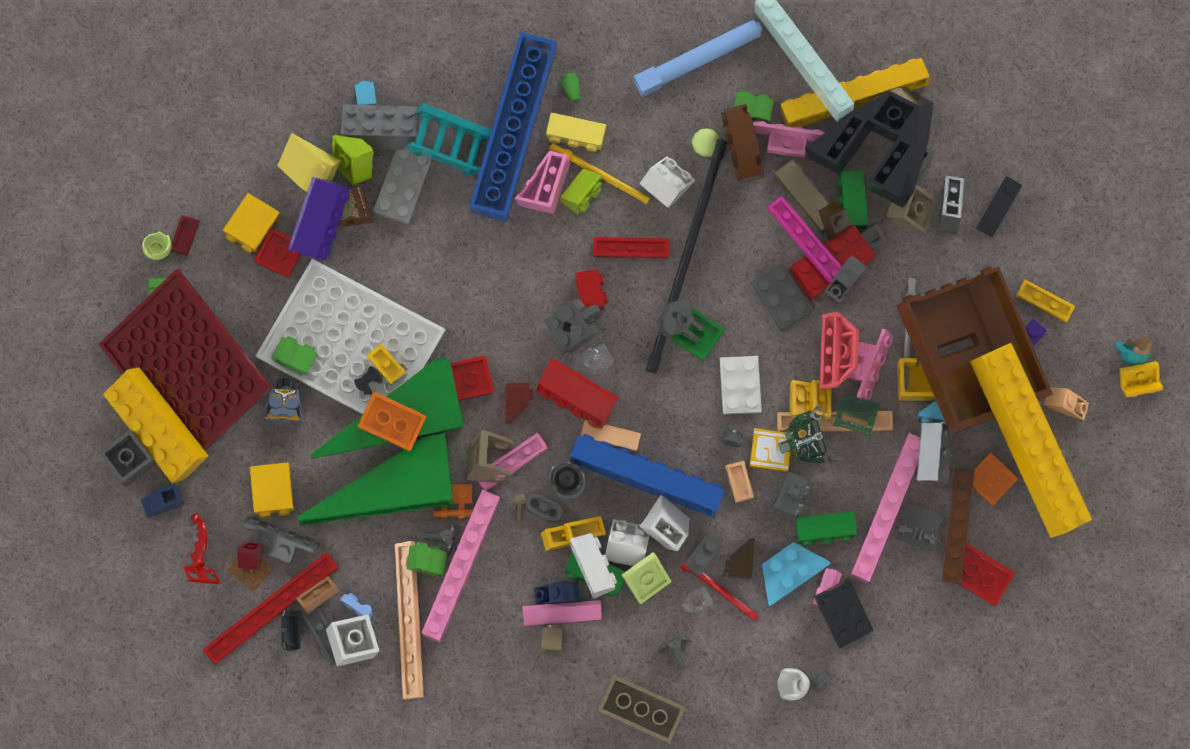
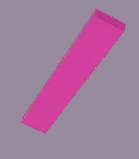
(804, 238)

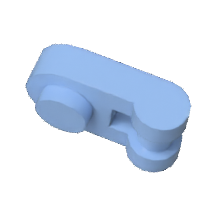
(351, 602)

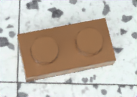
(317, 594)

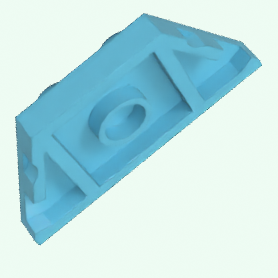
(790, 570)

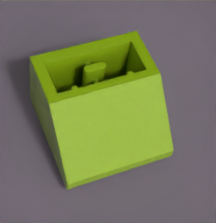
(581, 190)

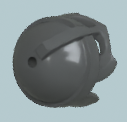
(569, 487)

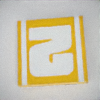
(766, 453)

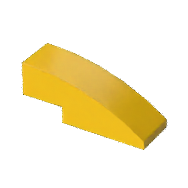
(560, 536)

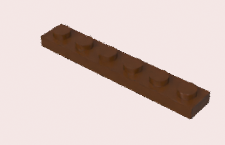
(958, 526)

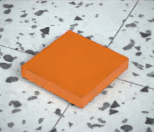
(992, 479)

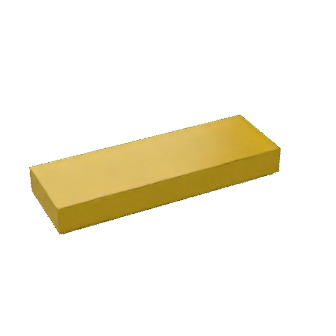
(1045, 301)

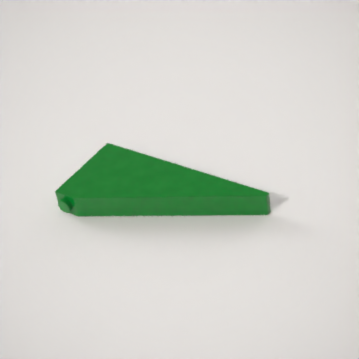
(427, 392)
(398, 485)

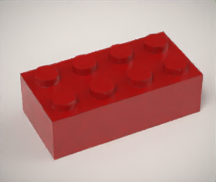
(842, 248)

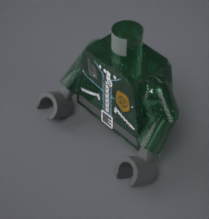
(806, 439)

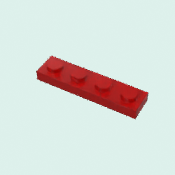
(631, 247)

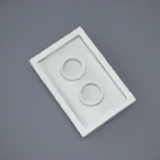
(740, 385)

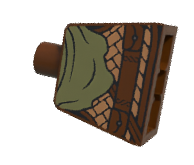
(356, 208)

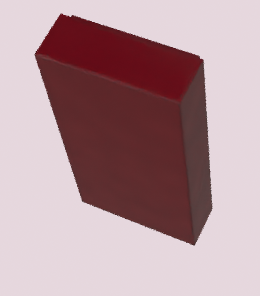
(184, 235)

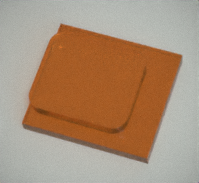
(251, 579)

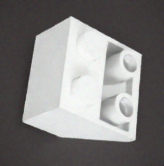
(667, 181)
(666, 524)
(626, 543)

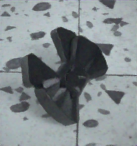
(362, 383)

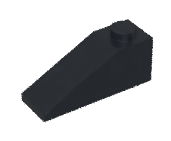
(999, 206)

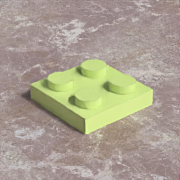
(646, 578)

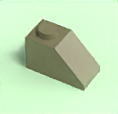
(552, 640)

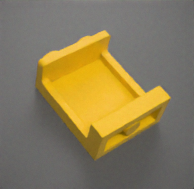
(251, 223)
(271, 489)

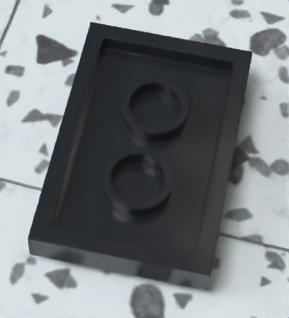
(843, 613)

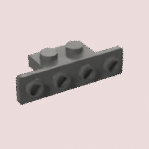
(277, 541)

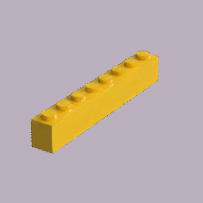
(861, 90)

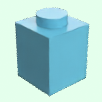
(365, 93)

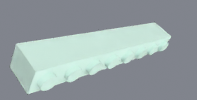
(804, 58)

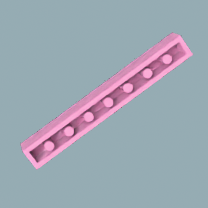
(887, 510)
(461, 566)

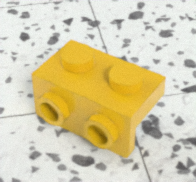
(1140, 379)

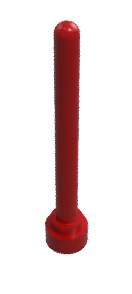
(724, 593)

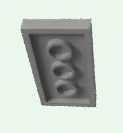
(402, 186)

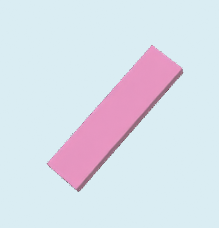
(518, 457)
(562, 612)

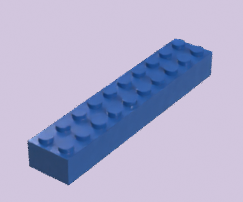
(513, 127)

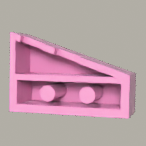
(546, 184)

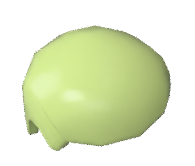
(704, 142)
(153, 250)

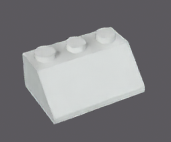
(593, 564)

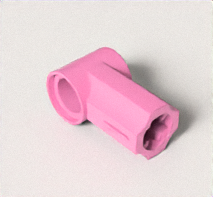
(829, 579)

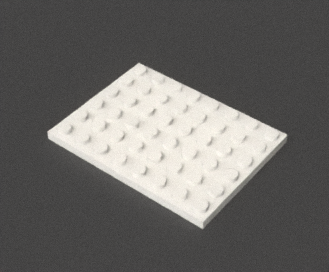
(344, 326)

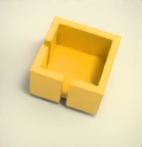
(918, 384)

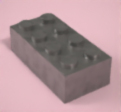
(381, 125)

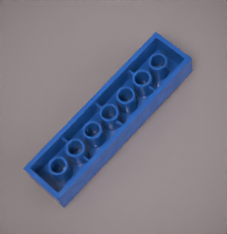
(647, 476)

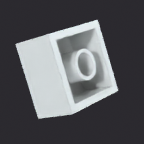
(352, 640)

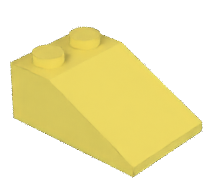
(304, 161)

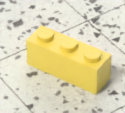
(575, 132)

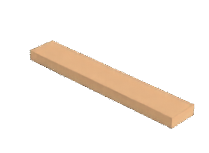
(883, 422)

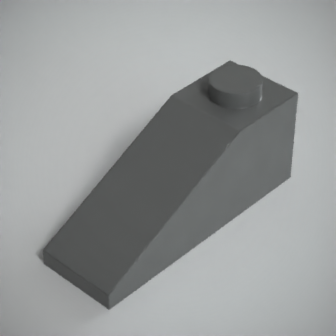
(951, 205)

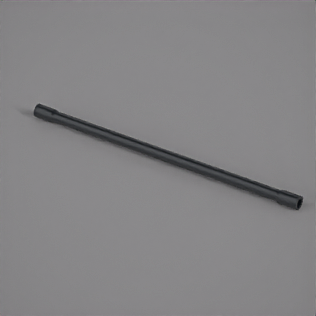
(717, 156)

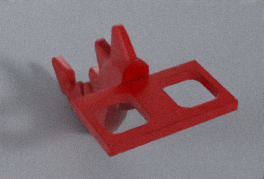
(198, 555)

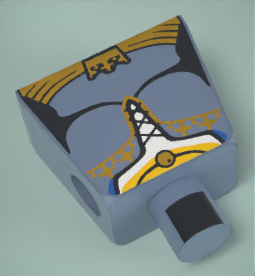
(284, 404)

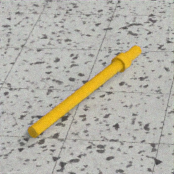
(606, 177)

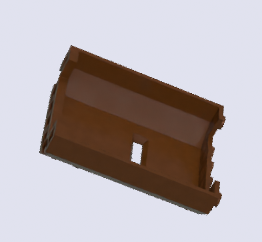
(968, 309)

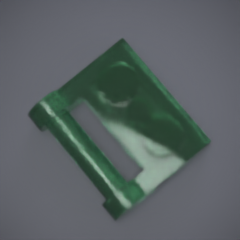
(859, 409)

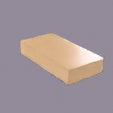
(739, 481)

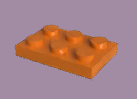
(391, 421)

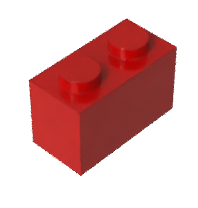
(589, 288)

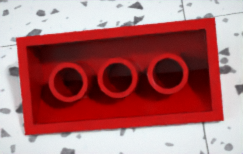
(577, 394)

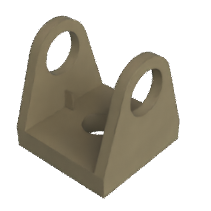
(477, 463)

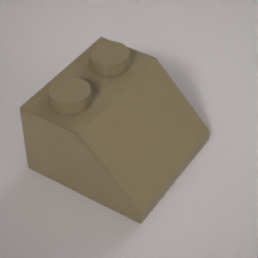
(915, 213)

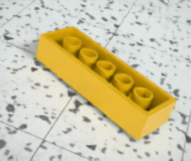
(155, 425)

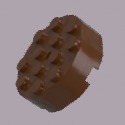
(742, 143)

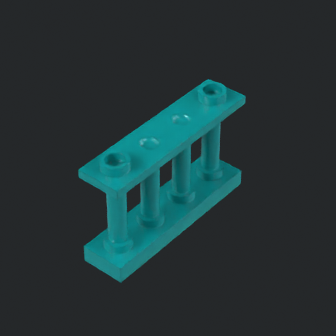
(461, 127)

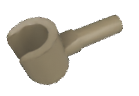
(519, 500)

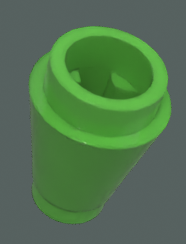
(571, 86)

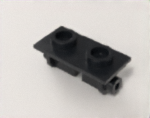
(292, 638)

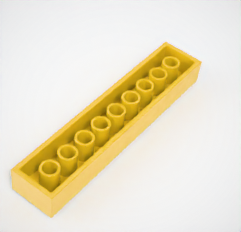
(1031, 440)

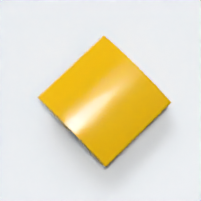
(806, 396)

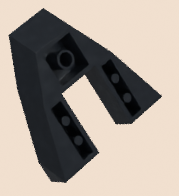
(894, 115)

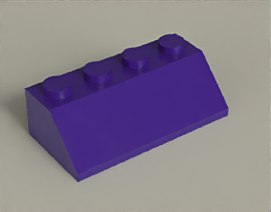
(319, 218)

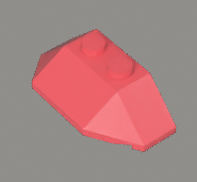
(838, 350)

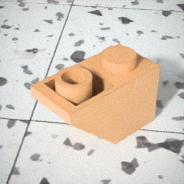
(1067, 403)

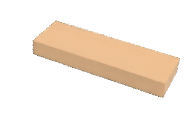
(616, 436)

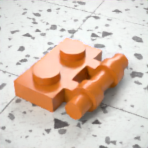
(462, 495)

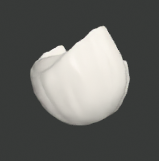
(793, 684)

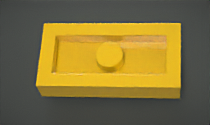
(386, 364)

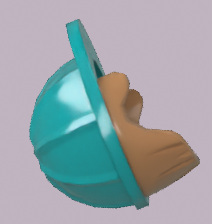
(1136, 351)

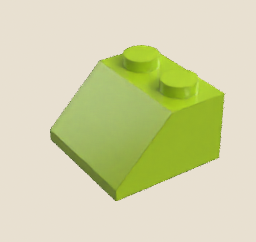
(355, 158)

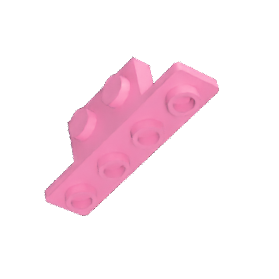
(786, 139)
(870, 363)

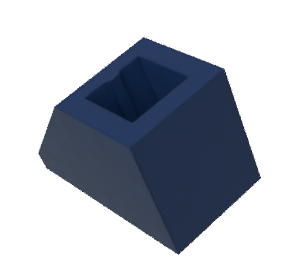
(162, 501)
(557, 593)

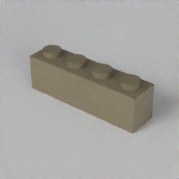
(802, 193)

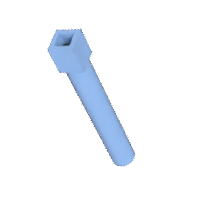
(654, 78)

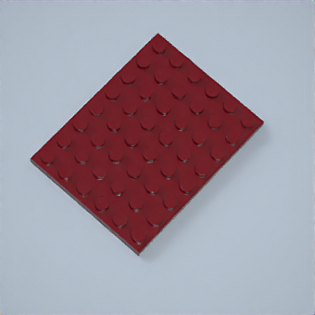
(188, 359)

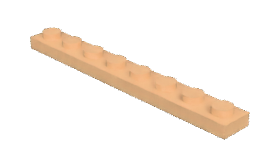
(408, 624)

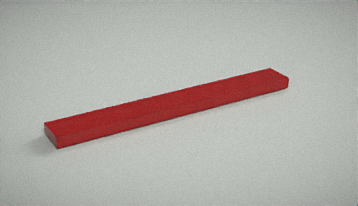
(269, 608)

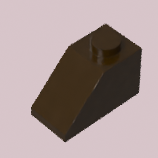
(834, 219)
(741, 561)

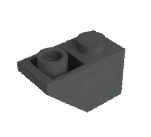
(845, 279)

